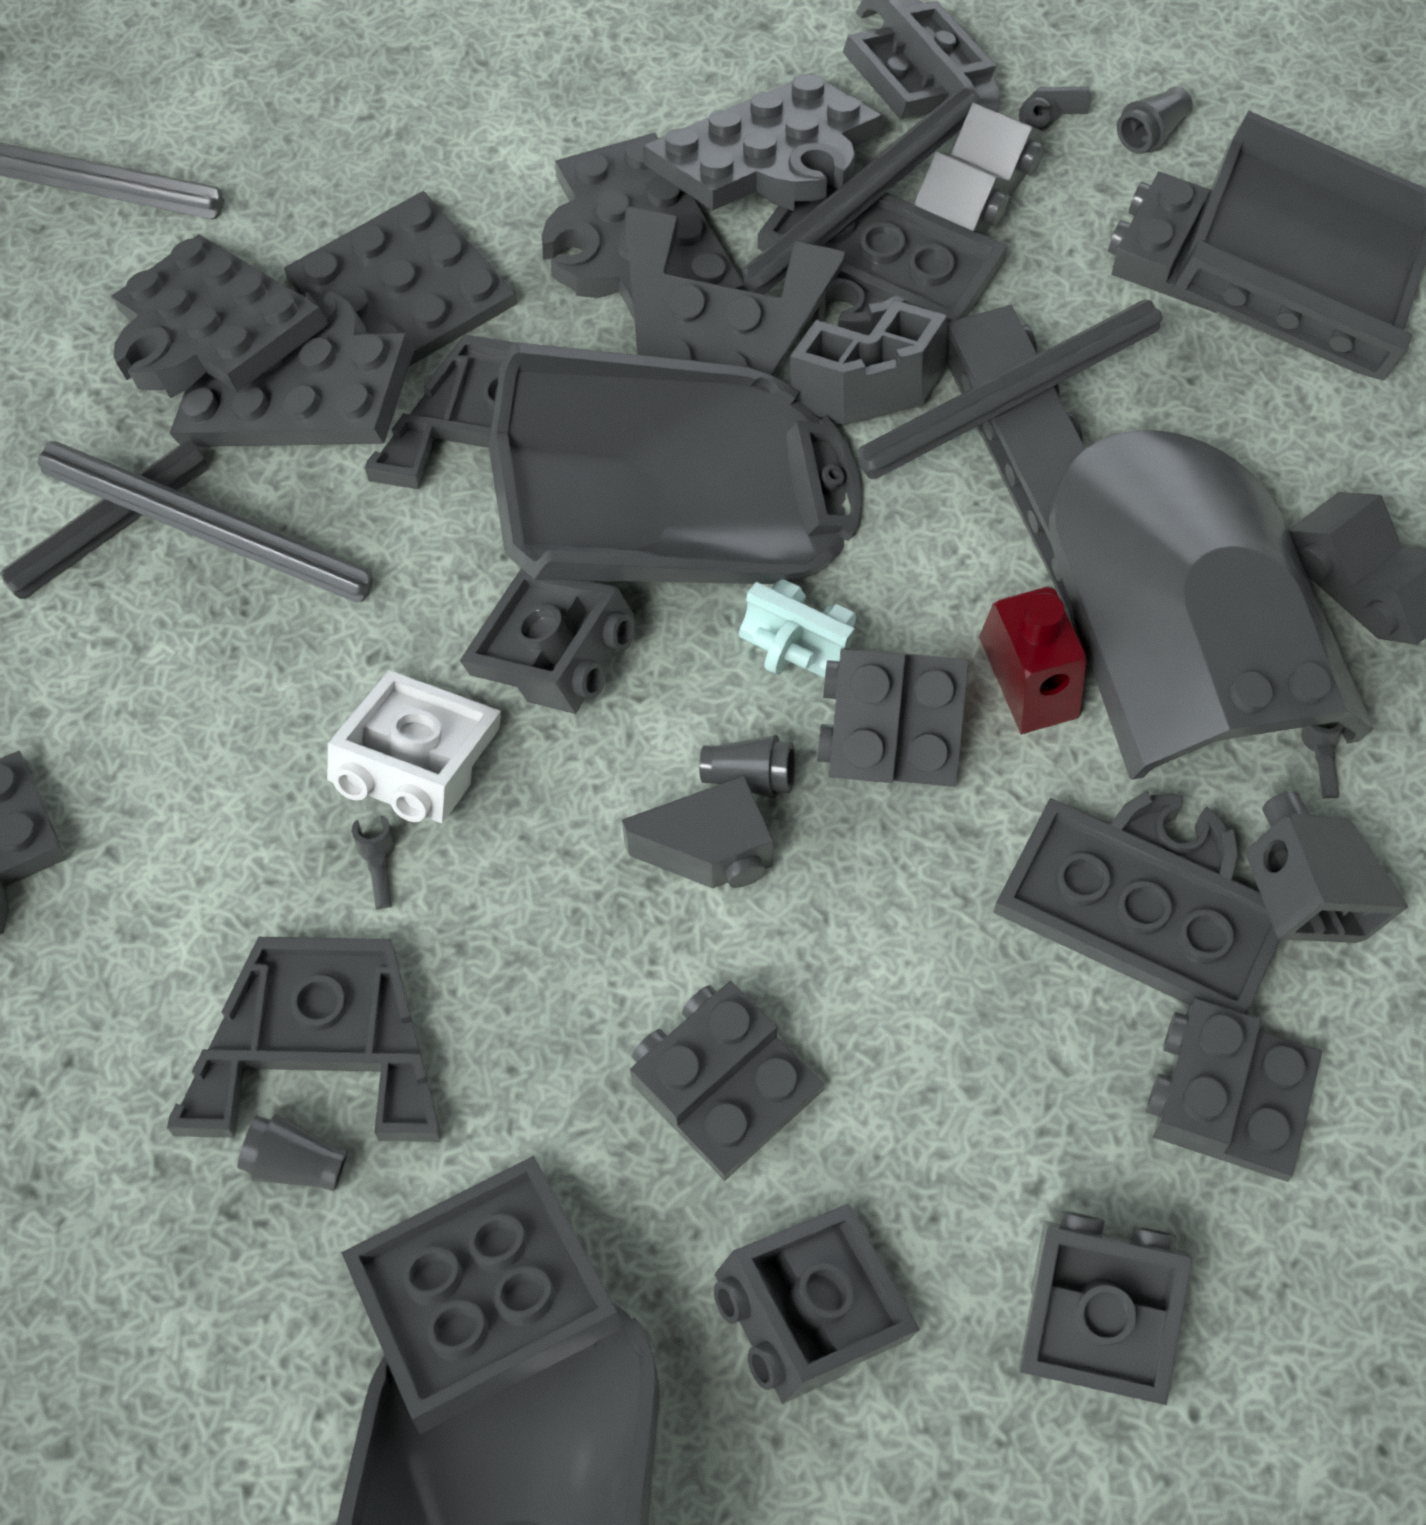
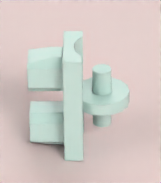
(794, 631)

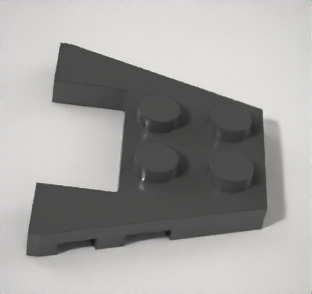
(713, 321)
(454, 409)
(314, 1009)

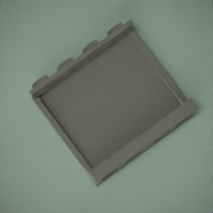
(1309, 247)

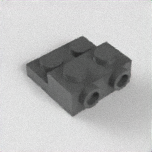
(1158, 237)
(552, 639)
(894, 717)
(723, 1078)
(1234, 1090)
(812, 1303)
(1106, 1308)

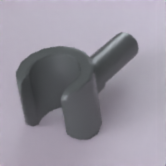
(1323, 743)
(375, 853)

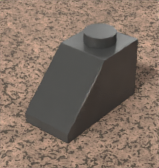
(705, 836)

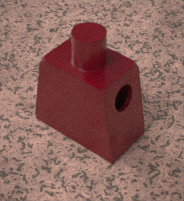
(1032, 644)

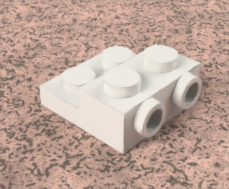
(411, 747)

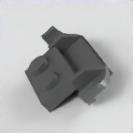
(919, 57)

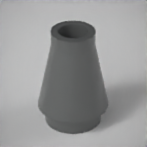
(1151, 120)
(762, 761)
(289, 1155)

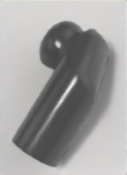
(1051, 102)

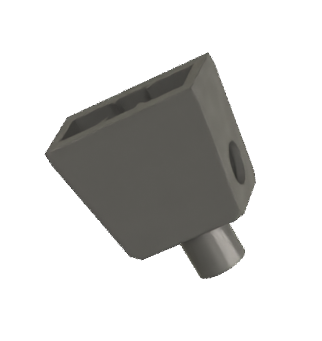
(1320, 876)

